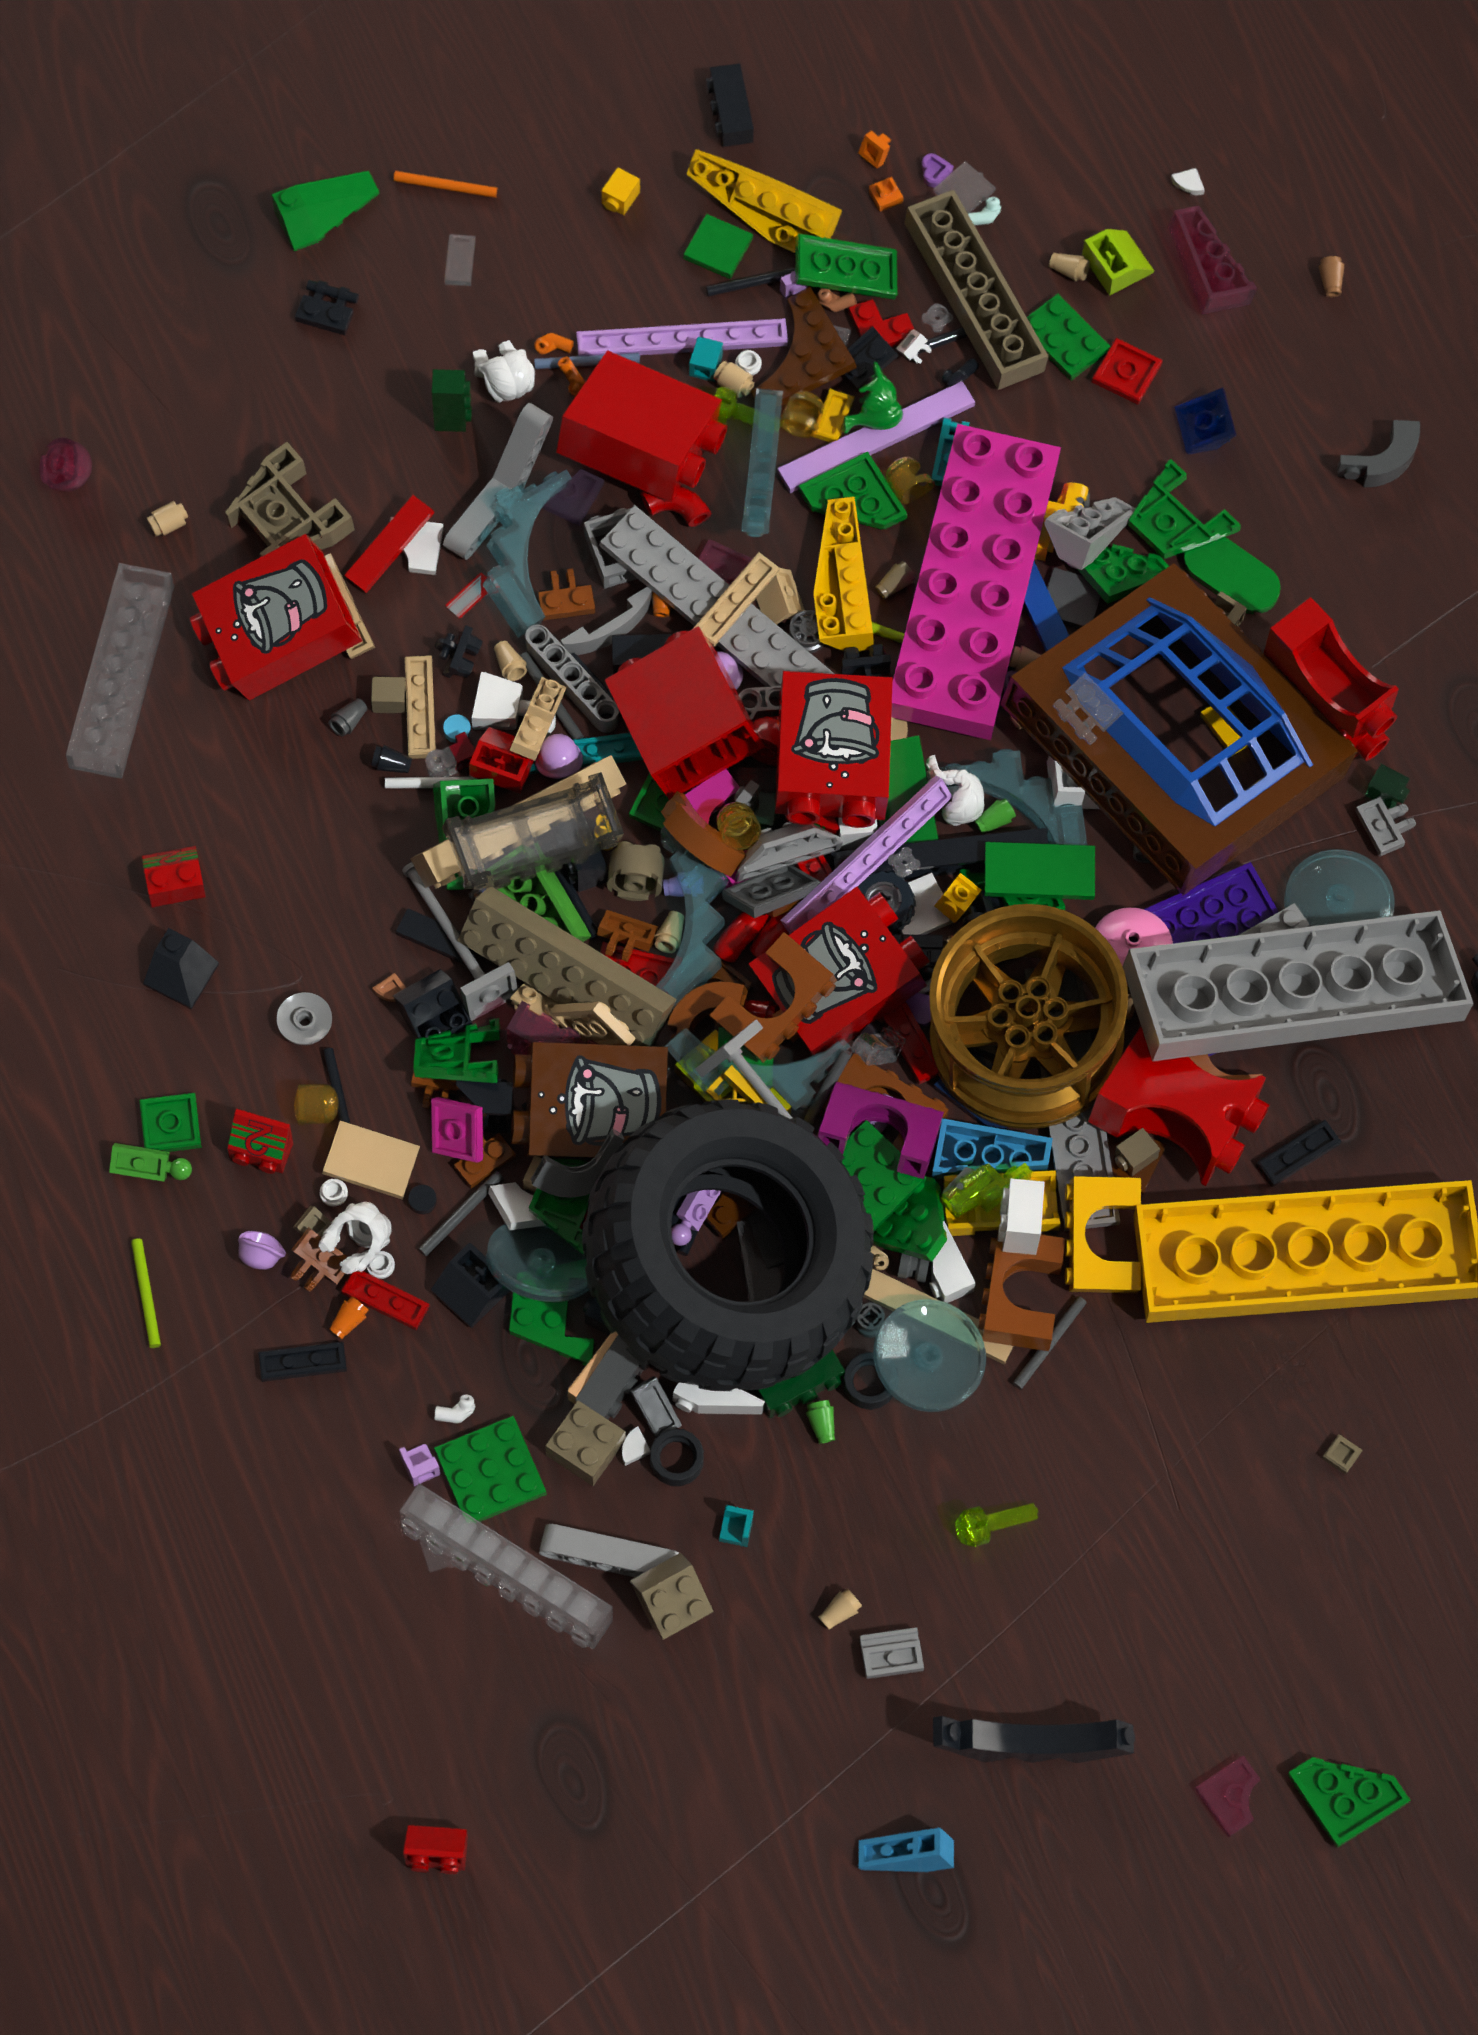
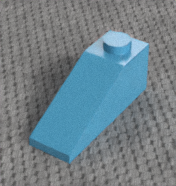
(908, 1852)

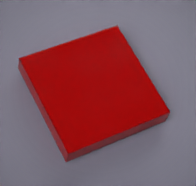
(1127, 371)

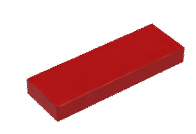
(386, 1299)

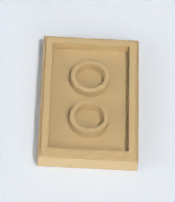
(371, 1160)

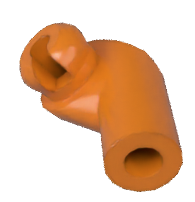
(552, 342)
(572, 374)

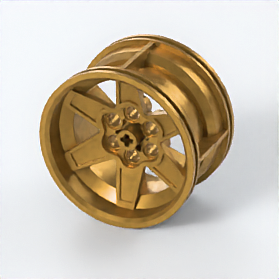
(1062, 944)

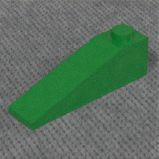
(317, 206)
(461, 799)

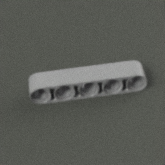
(575, 689)
(601, 1551)

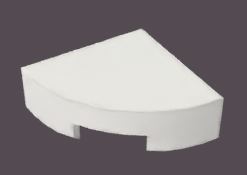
(1188, 181)
(634, 1447)

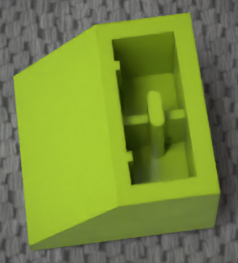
(1115, 259)

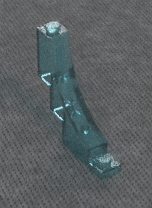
(699, 887)

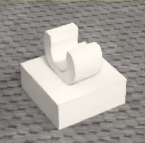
(912, 344)

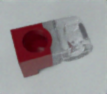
(450, 759)

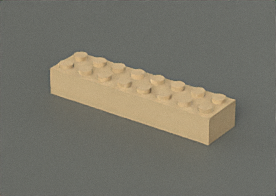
(439, 863)

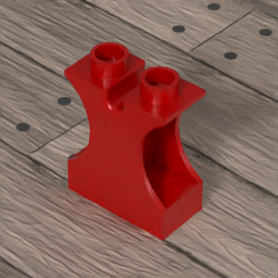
(1328, 675)
(1180, 1104)

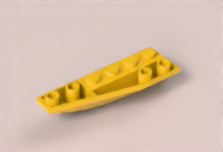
(763, 202)
(841, 581)

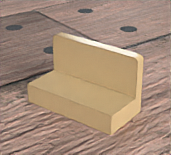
(780, 598)

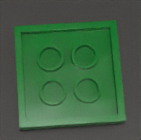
(876, 1165)
(490, 1470)

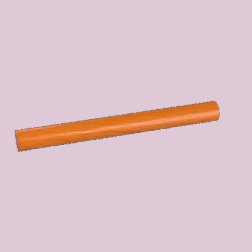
(445, 184)

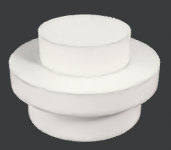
(749, 361)
(333, 1192)
(382, 1265)

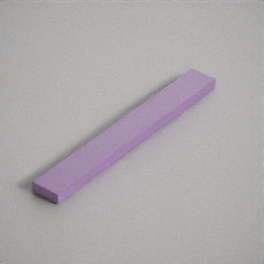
(683, 337)
(914, 420)
(871, 853)

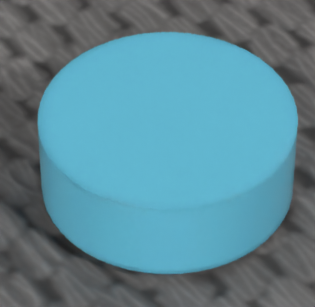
(455, 725)

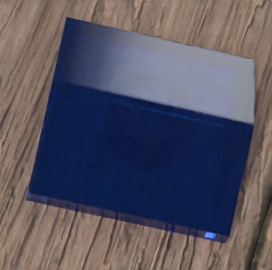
(1206, 422)

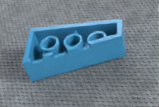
(975, 1145)

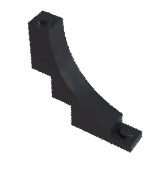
(1033, 1743)

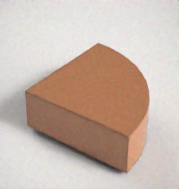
(388, 987)

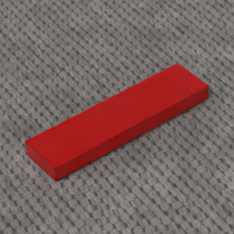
(389, 544)

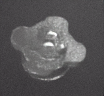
(940, 311)
(900, 869)

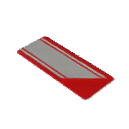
(468, 596)

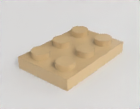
(593, 1022)

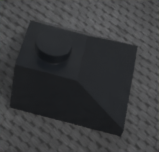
(180, 969)

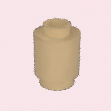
(734, 377)
(167, 518)

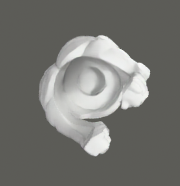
(506, 375)
(967, 798)
(365, 1227)

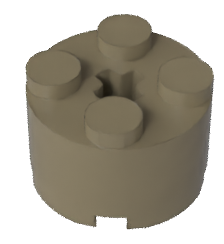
(636, 871)

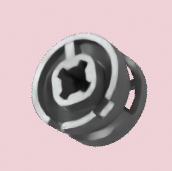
(806, 631)

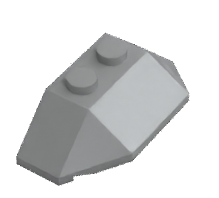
(785, 848)

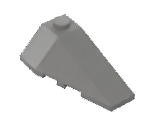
(1086, 532)

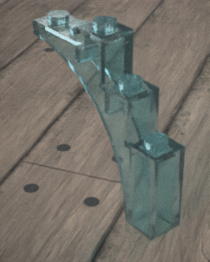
(762, 462)
(509, 581)
(1032, 797)
(789, 1079)

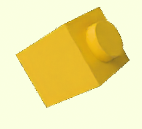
(620, 191)

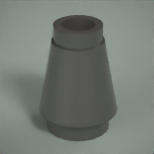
(346, 718)

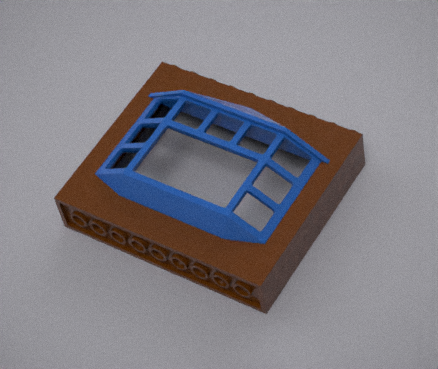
(1137, 776)

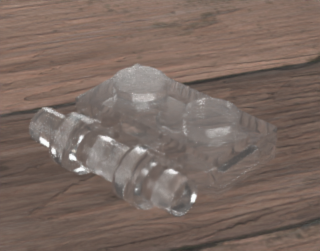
(1093, 702)

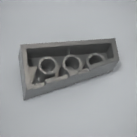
(612, 1380)

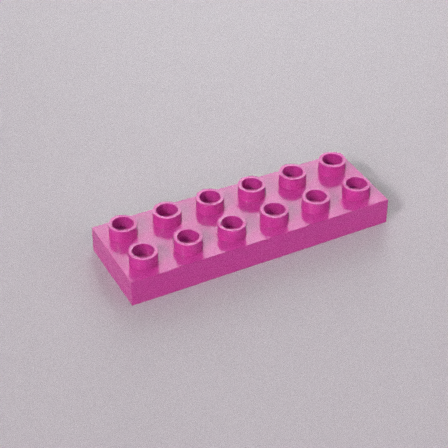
(973, 581)

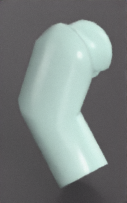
(988, 213)

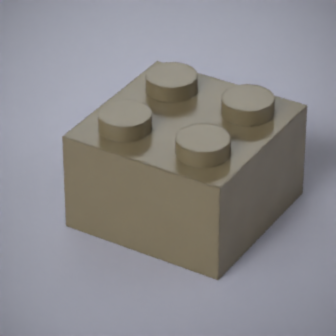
(585, 1443)
(671, 1596)

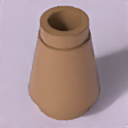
(1331, 273)

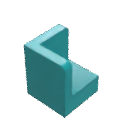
(705, 358)
(736, 1526)

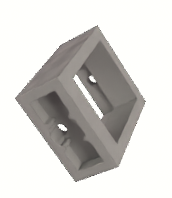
(597, 526)

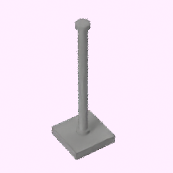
(488, 989)
(732, 1052)

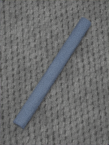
(580, 361)

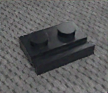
(865, 351)

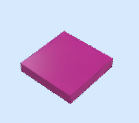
(457, 1129)

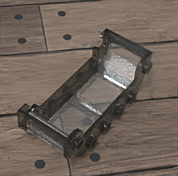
(534, 835)

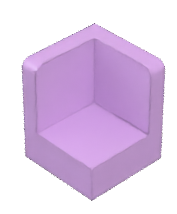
(419, 1464)

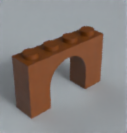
(811, 984)
(887, 1082)
(1003, 1320)

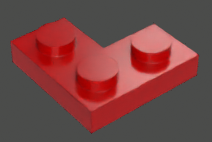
(892, 330)

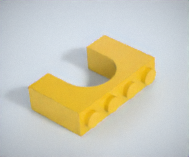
(1086, 1269)

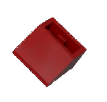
(495, 761)
(435, 1848)

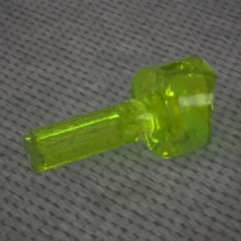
(731, 408)
(980, 1524)

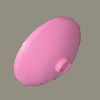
(1135, 922)

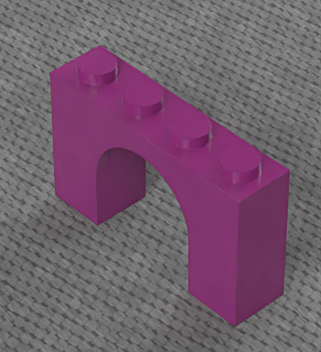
(914, 1122)

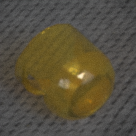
(802, 414)
(902, 477)
(739, 824)
(315, 1104)

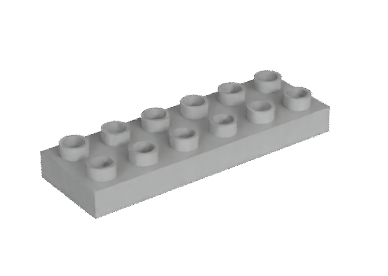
(1296, 985)

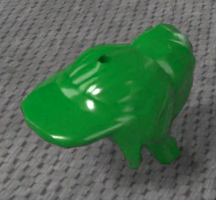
(880, 405)

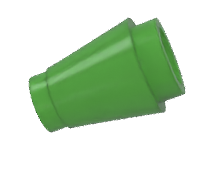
(995, 816)
(822, 1420)

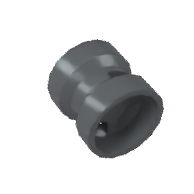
(913, 1267)
(869, 1326)

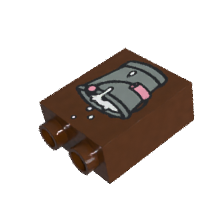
(583, 1093)

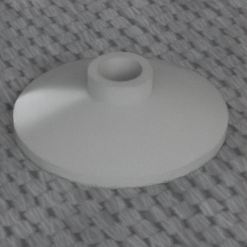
(301, 1007)

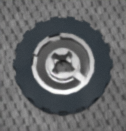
(896, 891)

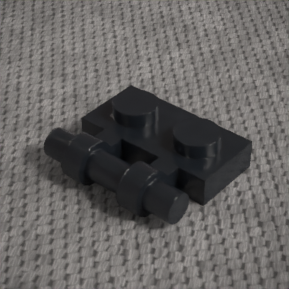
(325, 314)

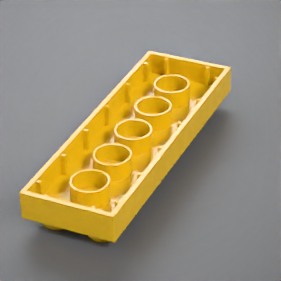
(1307, 1251)

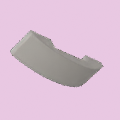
(581, 642)

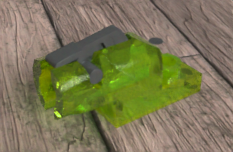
(980, 1186)

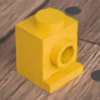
(957, 898)

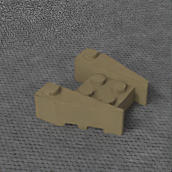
(279, 512)

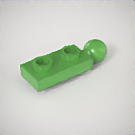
(147, 1163)

